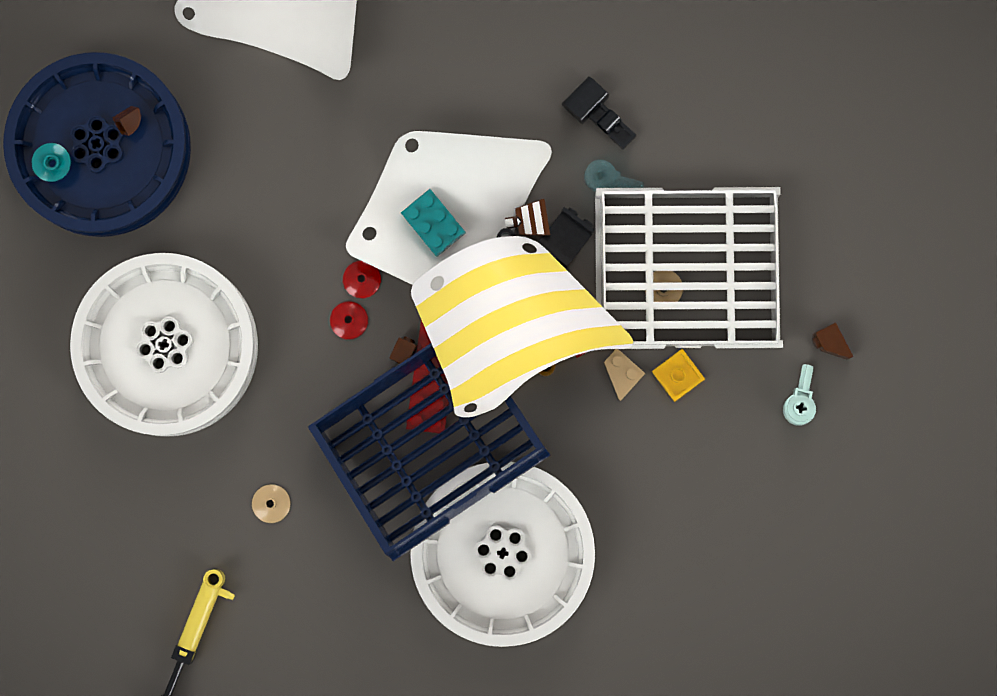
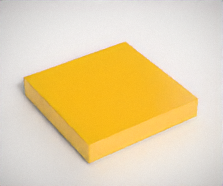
(678, 375)

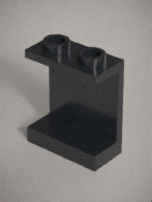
(567, 236)

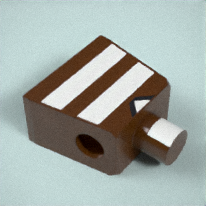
(530, 219)

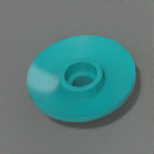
(42, 158)

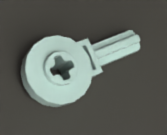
(802, 397)

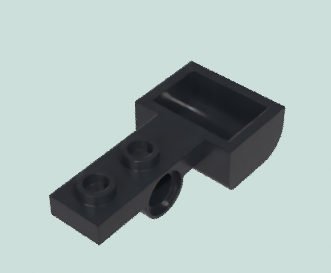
(588, 102)

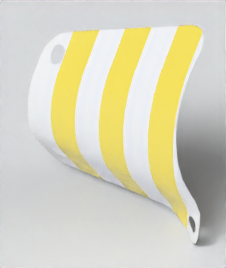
(507, 319)

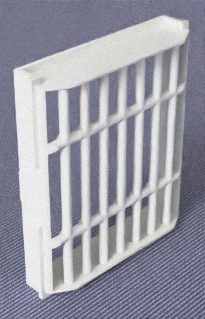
(717, 192)

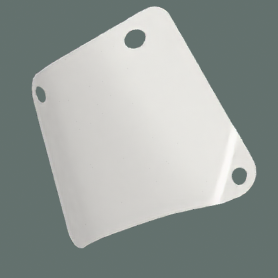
(302, 30)
(471, 176)

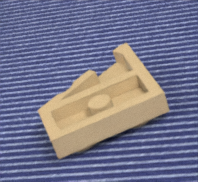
(622, 373)

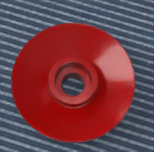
(368, 286)
(349, 330)

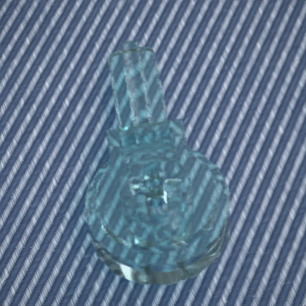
(610, 179)

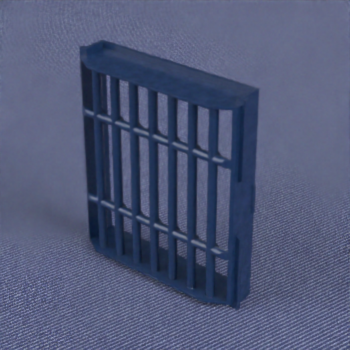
(433, 523)

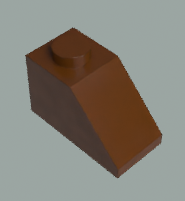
(832, 342)

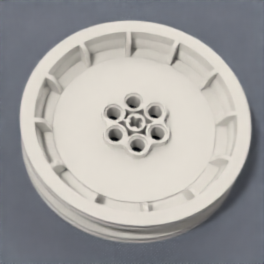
(114, 328)
(544, 586)

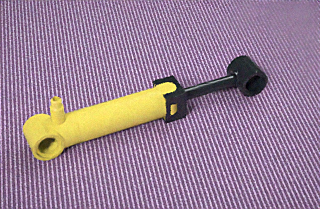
(195, 625)

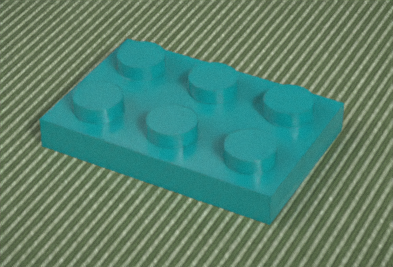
(433, 222)

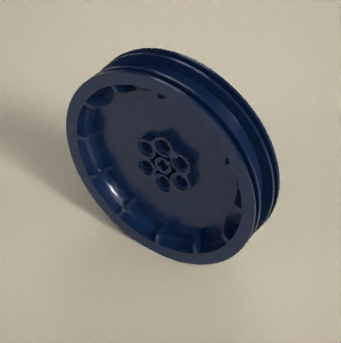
(70, 100)

